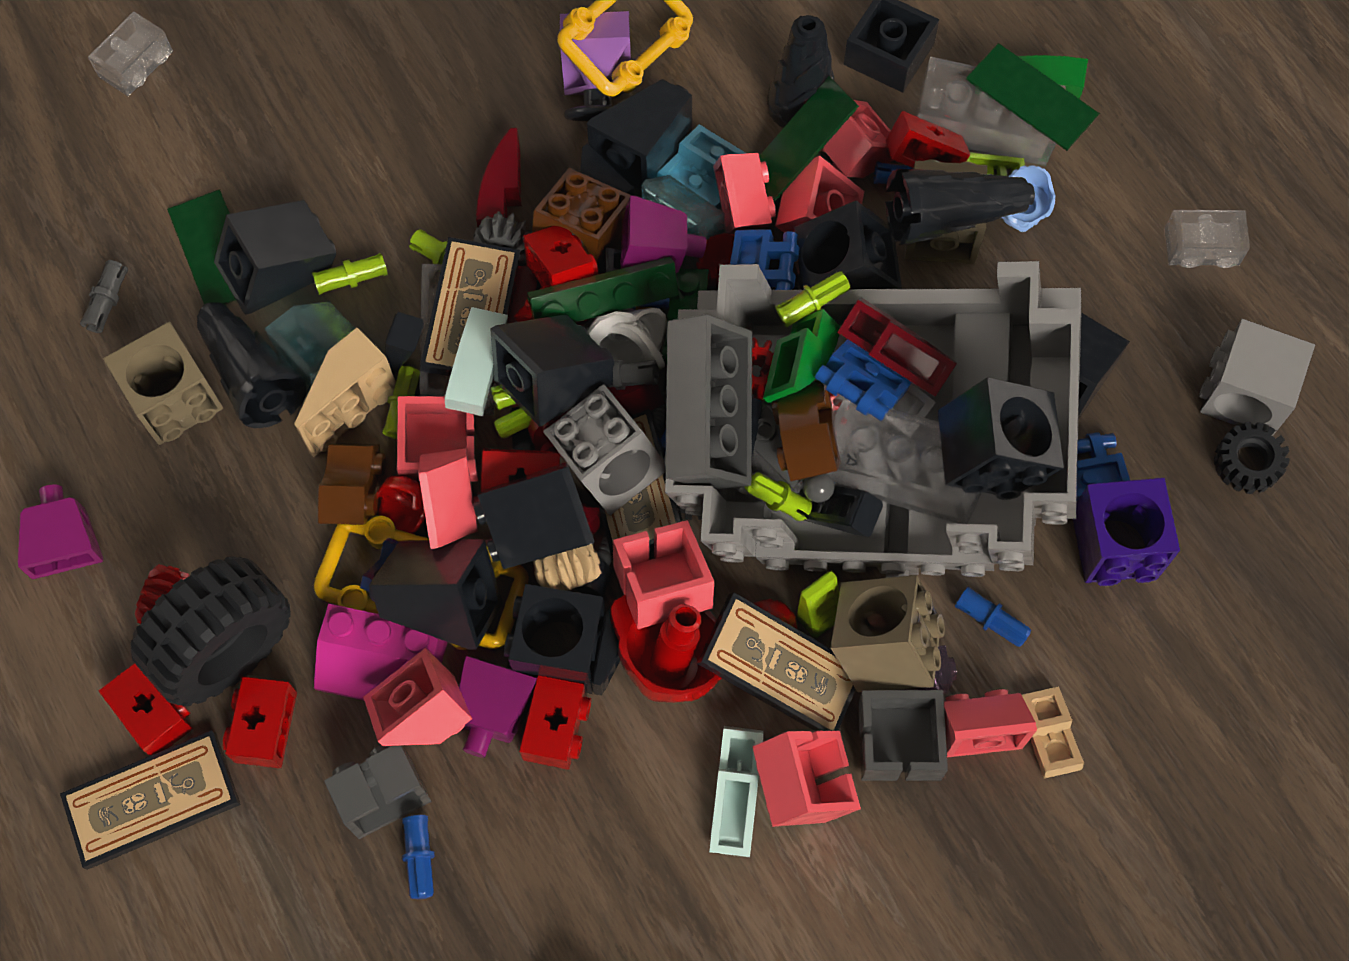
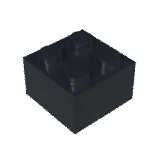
(891, 42)

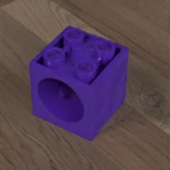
(1144, 507)

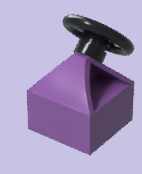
(606, 48)

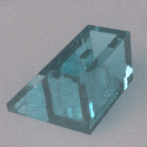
(702, 216)
(307, 334)

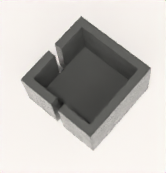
(902, 735)
(376, 790)

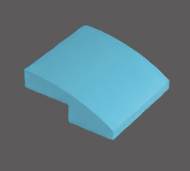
(695, 162)

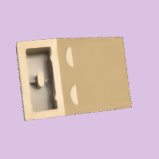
(346, 388)

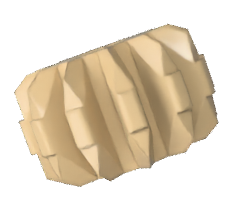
(568, 568)

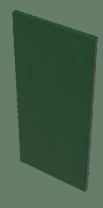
(1032, 96)
(806, 135)
(199, 232)

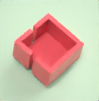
(429, 428)
(671, 579)
(788, 776)

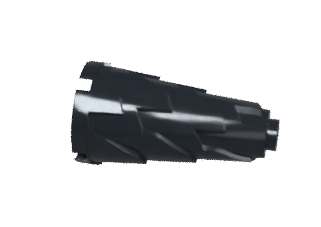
(802, 69)
(947, 202)
(251, 372)

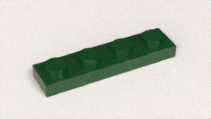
(607, 291)

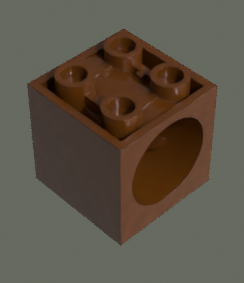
(586, 209)

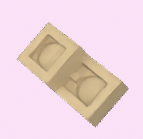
(1053, 740)

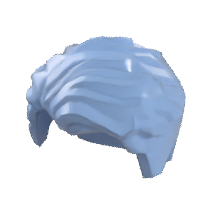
(1043, 201)

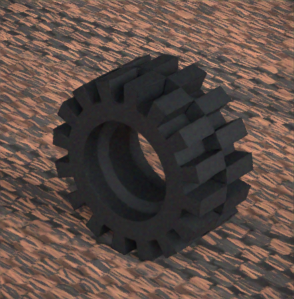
(1254, 437)

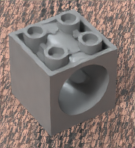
(1255, 376)
(606, 449)

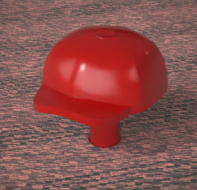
(666, 654)

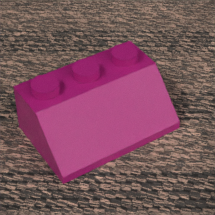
(362, 650)

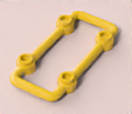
(627, 74)
(376, 532)

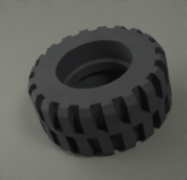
(210, 630)

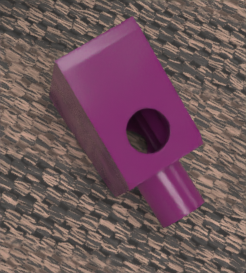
(656, 232)
(56, 535)
(496, 702)

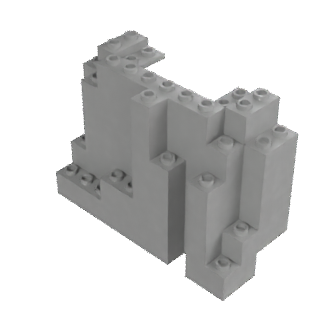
(1000, 334)

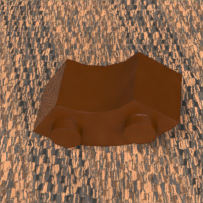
(807, 432)
(350, 483)

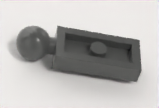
(768, 439)

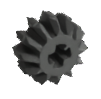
(503, 233)

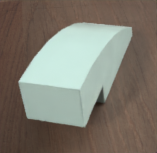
(473, 363)
(736, 792)

